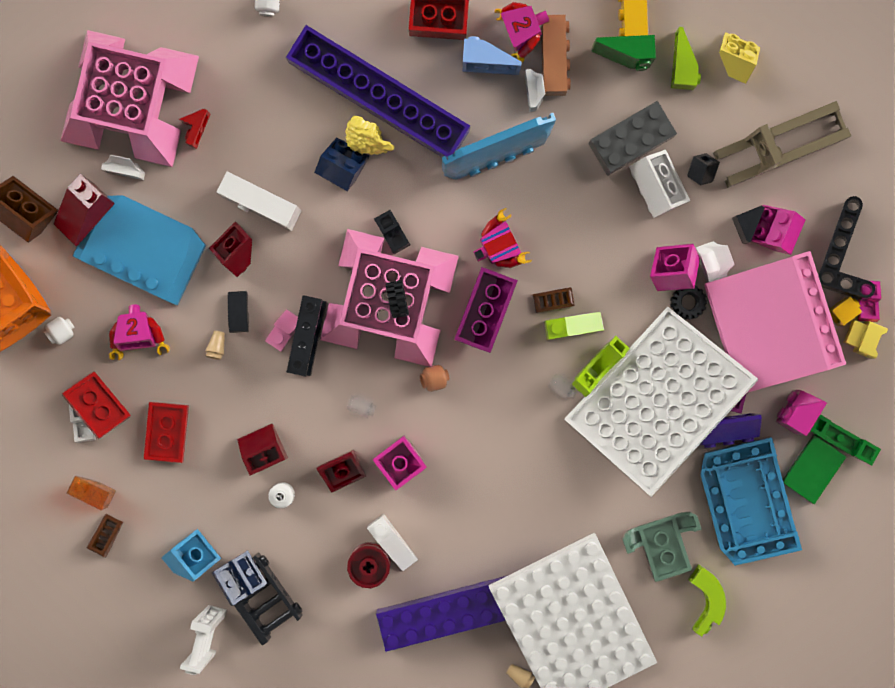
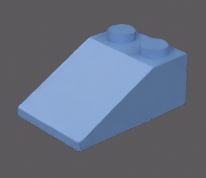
(486, 58)

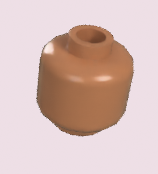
(434, 378)

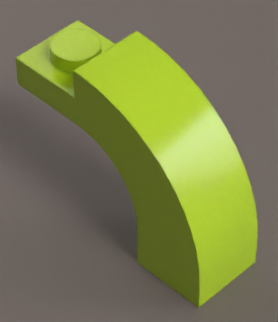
(600, 365)
(714, 597)

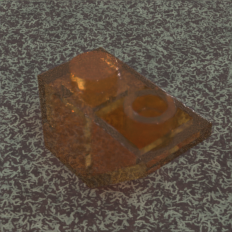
(91, 492)

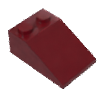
(81, 209)

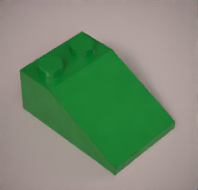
(629, 51)

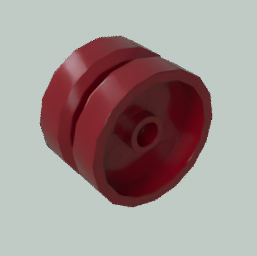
(368, 576)

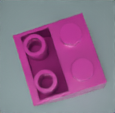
(778, 229)

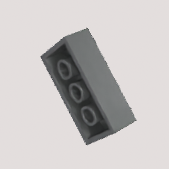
(632, 138)

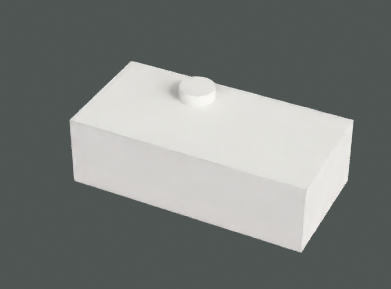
(259, 201)

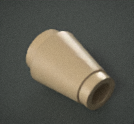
(215, 347)
(520, 676)

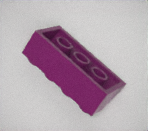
(485, 310)

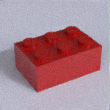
(439, 19)

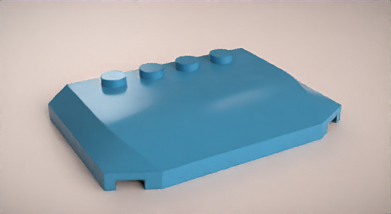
(498, 147)
(143, 249)
(749, 502)

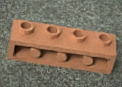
(554, 56)

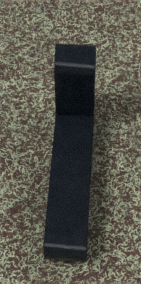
(839, 252)

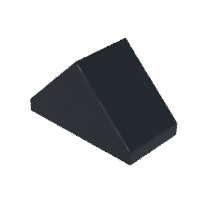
(747, 223)

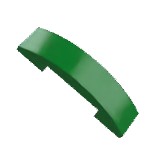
(845, 440)

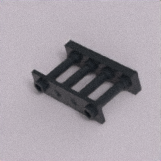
(306, 336)
(252, 616)

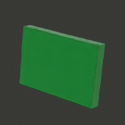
(813, 469)

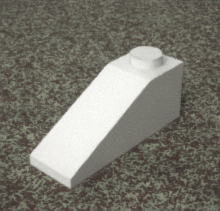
(392, 542)

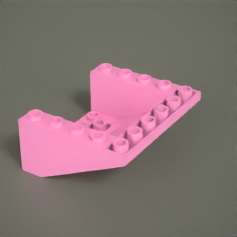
(776, 321)

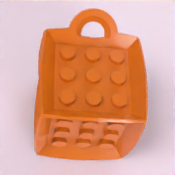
(20, 302)

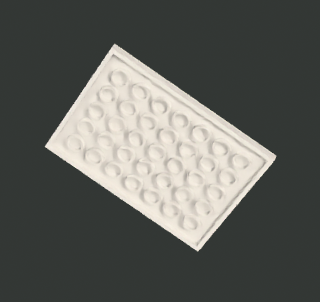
(660, 400)
(573, 619)

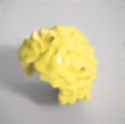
(366, 137)

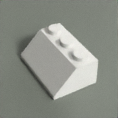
(659, 183)

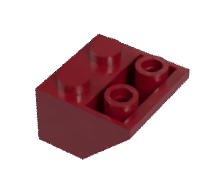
(261, 449)

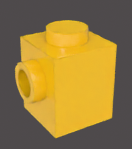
(845, 311)

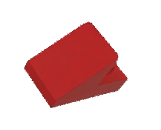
(198, 122)

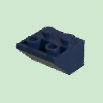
(341, 164)

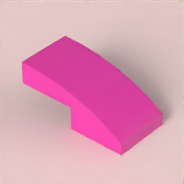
(870, 307)

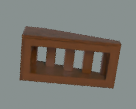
(569, 294)
(107, 546)

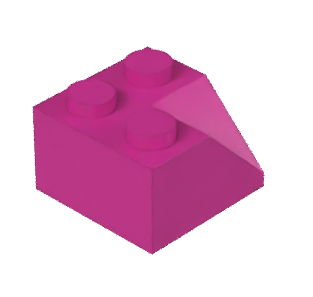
(675, 267)
(800, 412)
(399, 462)

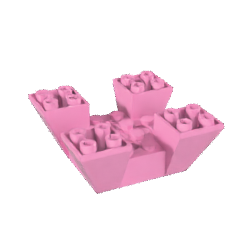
(149, 73)
(360, 313)

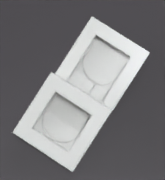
(81, 430)

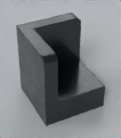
(703, 169)

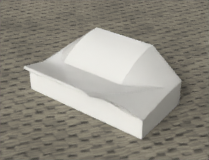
(534, 88)
(123, 167)
(715, 260)

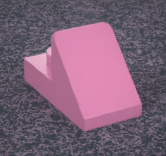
(283, 330)

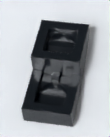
(392, 231)
(238, 312)

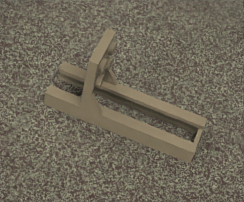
(771, 155)

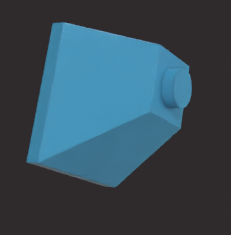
(191, 557)

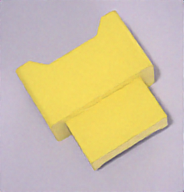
(864, 338)

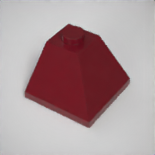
(233, 249)

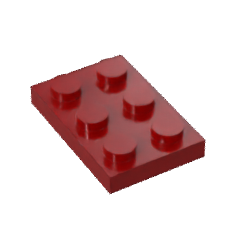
(96, 405)
(166, 432)

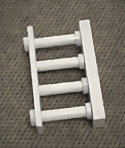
(204, 628)

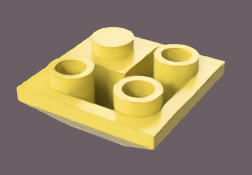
(738, 57)

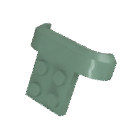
(663, 543)

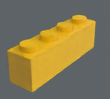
(633, 17)

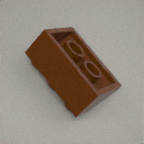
(24, 209)

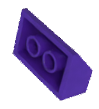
(734, 428)

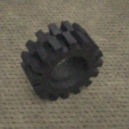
(397, 299)
(699, 306)

